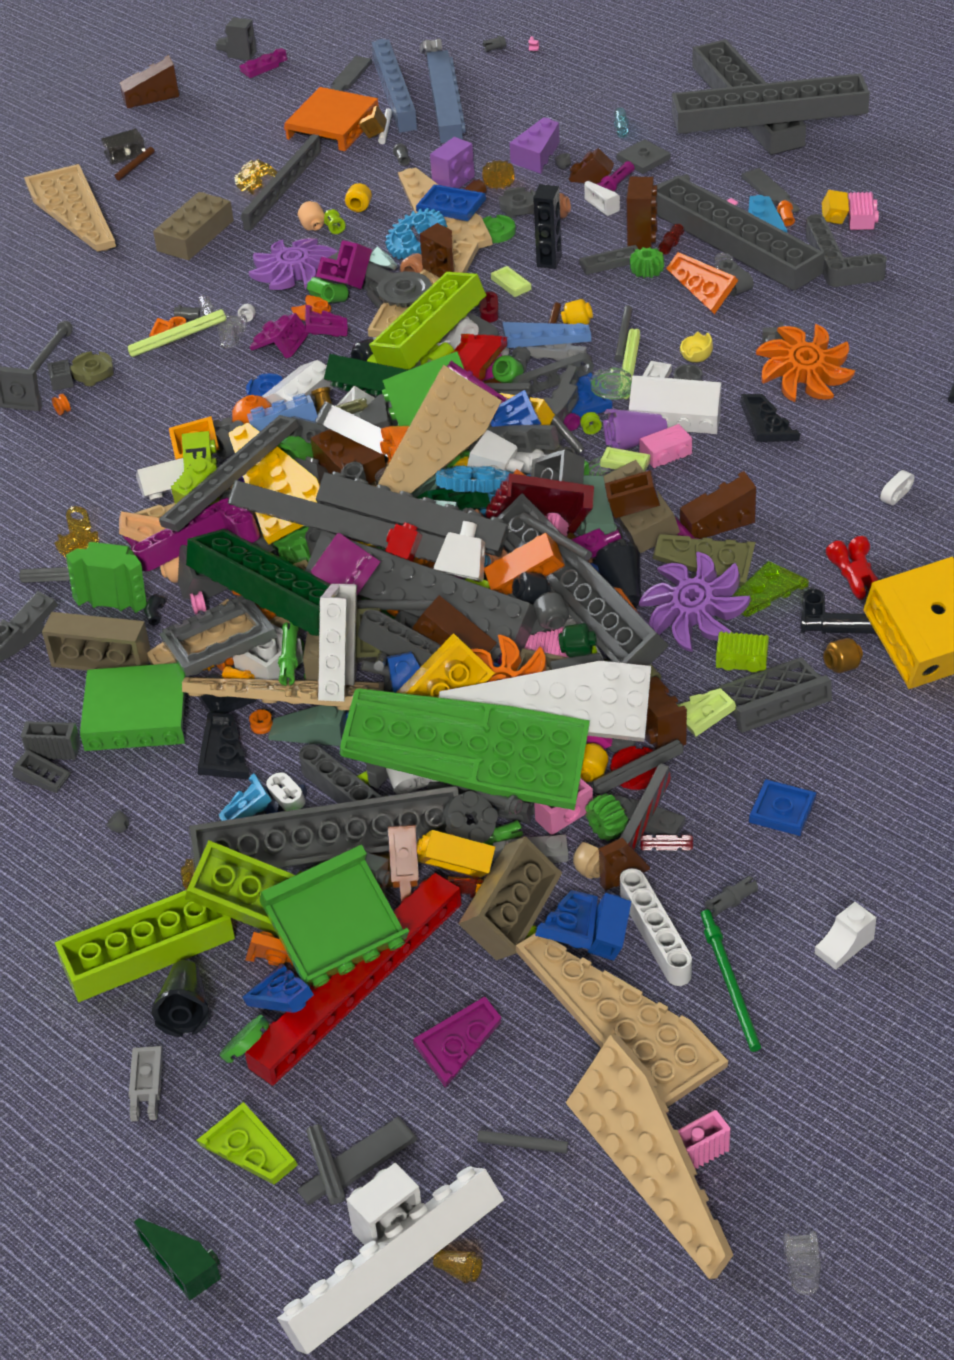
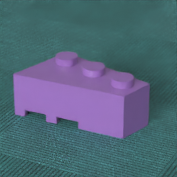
(535, 145)

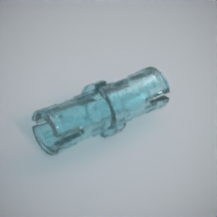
(621, 122)

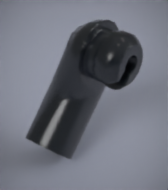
(154, 602)

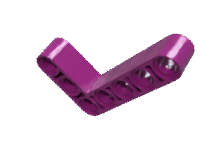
(166, 544)

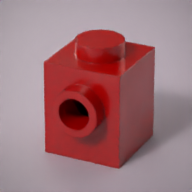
(403, 541)

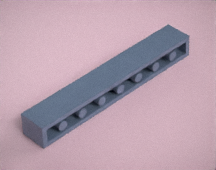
(394, 86)
(445, 96)

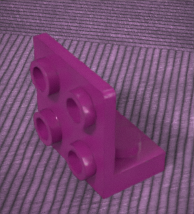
(286, 333)
(345, 563)

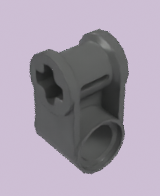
(744, 279)

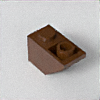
(592, 168)

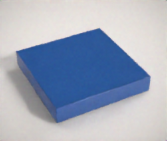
(782, 807)

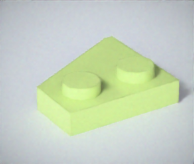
(707, 709)

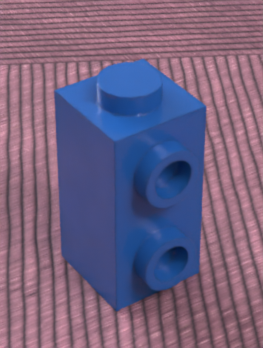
(610, 926)

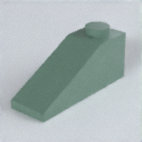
(313, 725)

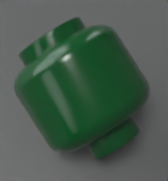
(577, 640)

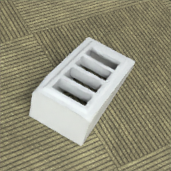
(603, 198)

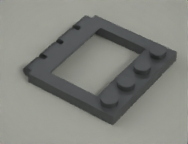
(217, 653)

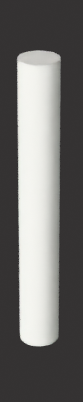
(383, 135)

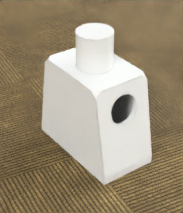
(496, 453)
(462, 554)

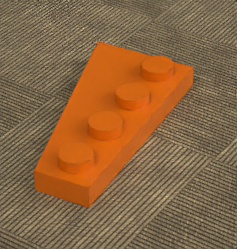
(702, 280)

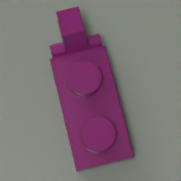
(264, 63)

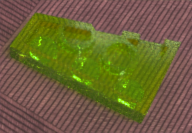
(768, 585)

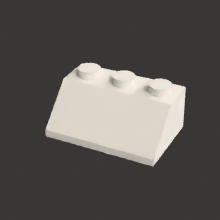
(302, 380)
(159, 478)

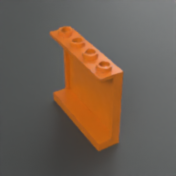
(332, 116)

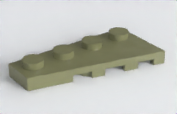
(723, 553)

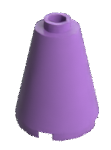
(626, 427)

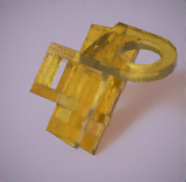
(251, 175)
(79, 532)

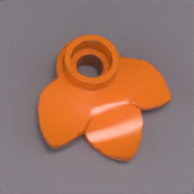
(317, 304)

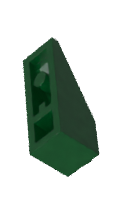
(469, 499)
(181, 1257)

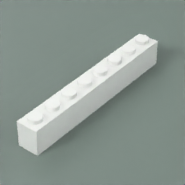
(389, 1259)

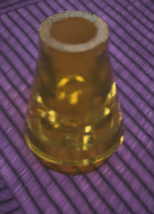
(460, 1264)

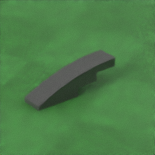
(527, 437)

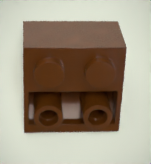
(437, 250)
(632, 494)

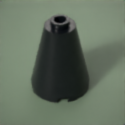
(621, 568)
(181, 1001)

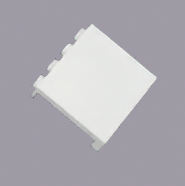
(337, 641)

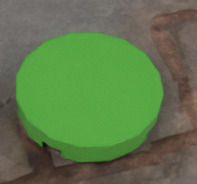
(500, 228)
(244, 1039)

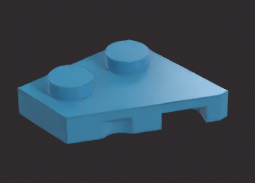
(251, 802)

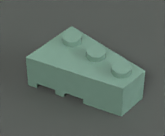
(601, 514)

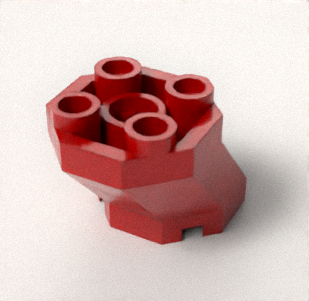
(479, 352)

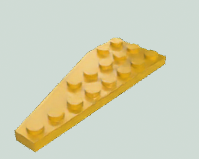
(277, 473)

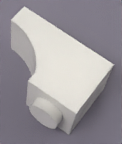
(848, 935)

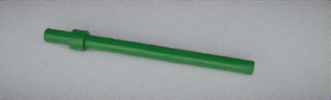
(714, 937)

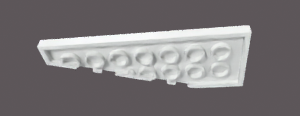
(599, 691)

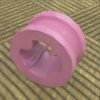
(197, 602)

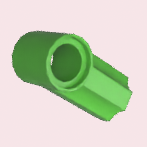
(327, 290)

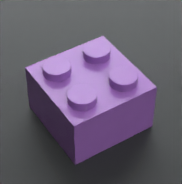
(453, 163)

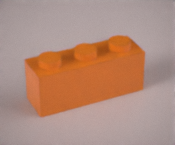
(536, 556)

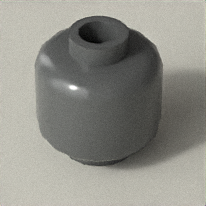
(551, 611)

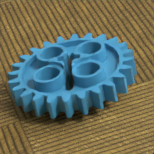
(402, 241)
(472, 479)

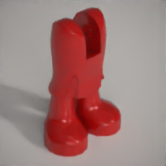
(859, 571)

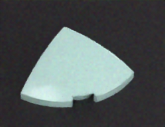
(382, 259)

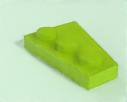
(249, 1145)

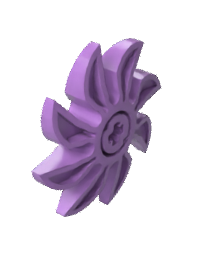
(289, 264)
(694, 600)

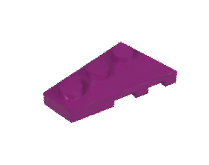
(457, 1039)

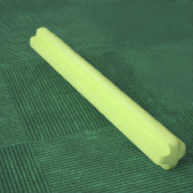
(177, 333)
(631, 352)

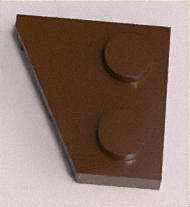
(615, 859)

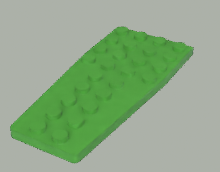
(469, 744)

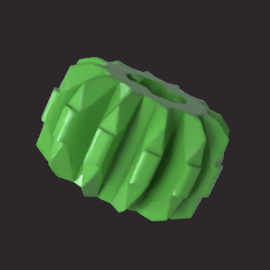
(647, 262)
(606, 817)

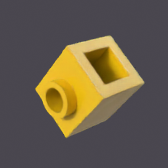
(835, 206)

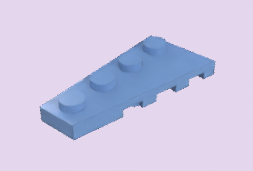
(544, 334)

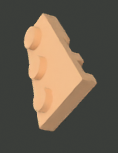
(138, 526)

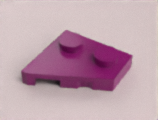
(324, 323)

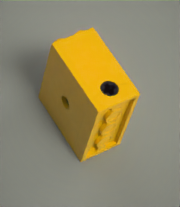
(916, 621)

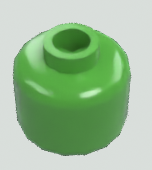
(506, 369)

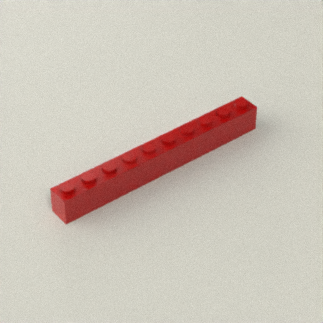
(298, 1032)

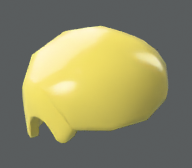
(697, 347)

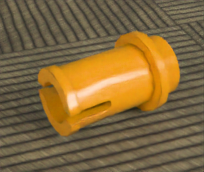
(230, 672)

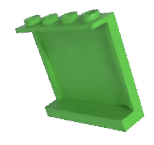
(410, 388)
(133, 707)
(332, 917)

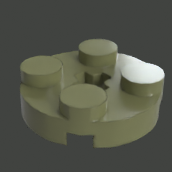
(92, 368)

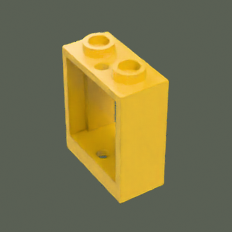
(455, 853)

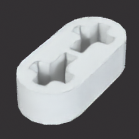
(897, 487)
(281, 794)

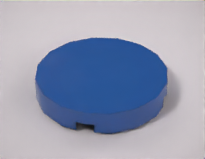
(262, 384)

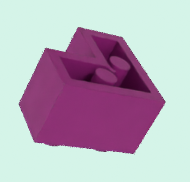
(349, 266)

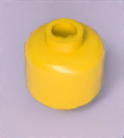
(358, 197)
(577, 312)
(594, 762)

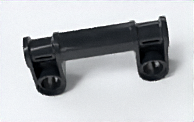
(816, 619)

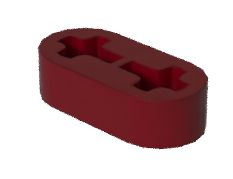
(489, 307)

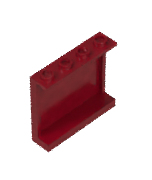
(567, 499)

